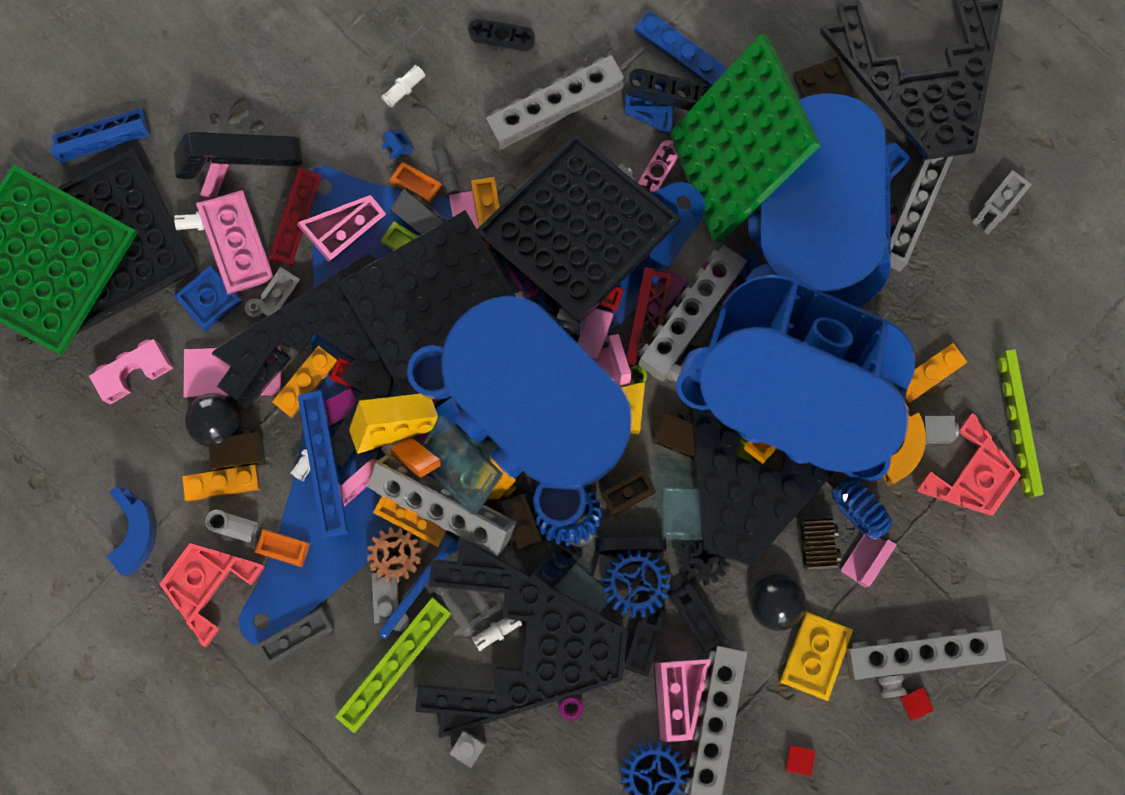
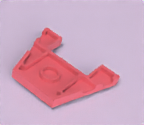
(982, 481)
(197, 578)

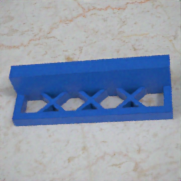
(102, 138)

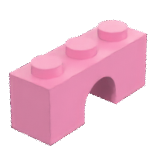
(111, 378)

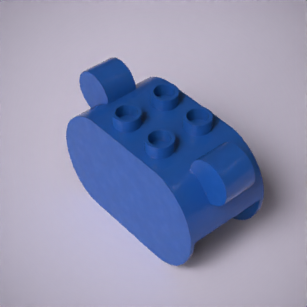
(834, 211)
(805, 376)
(533, 397)

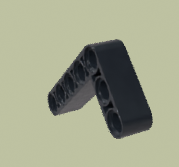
(670, 87)
(238, 149)

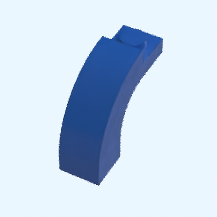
(140, 535)

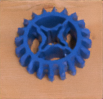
(862, 508)
(574, 532)
(646, 588)
(658, 752)

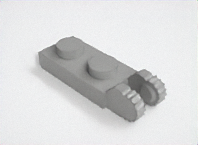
(1003, 200)

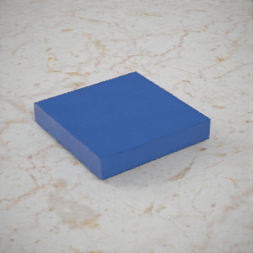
(207, 299)

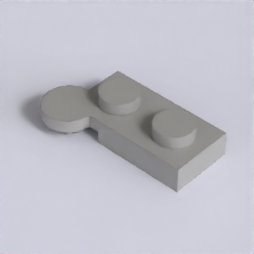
(275, 295)
(386, 601)

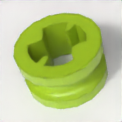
(641, 372)

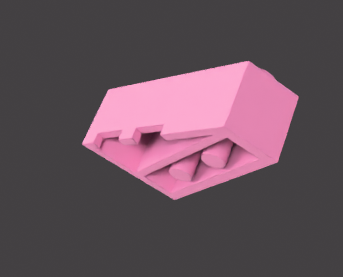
(341, 226)
(678, 697)

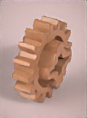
(388, 563)

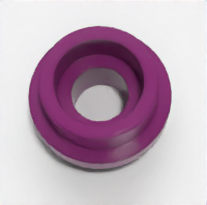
(574, 715)

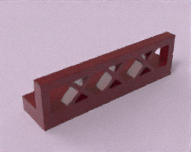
(296, 210)
(638, 323)

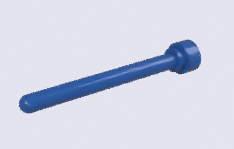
(447, 547)

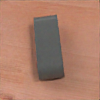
(416, 212)

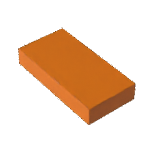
(417, 182)
(415, 456)
(282, 548)

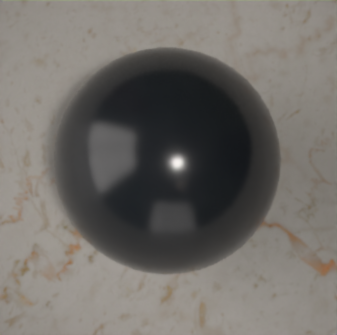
(212, 419)
(778, 602)

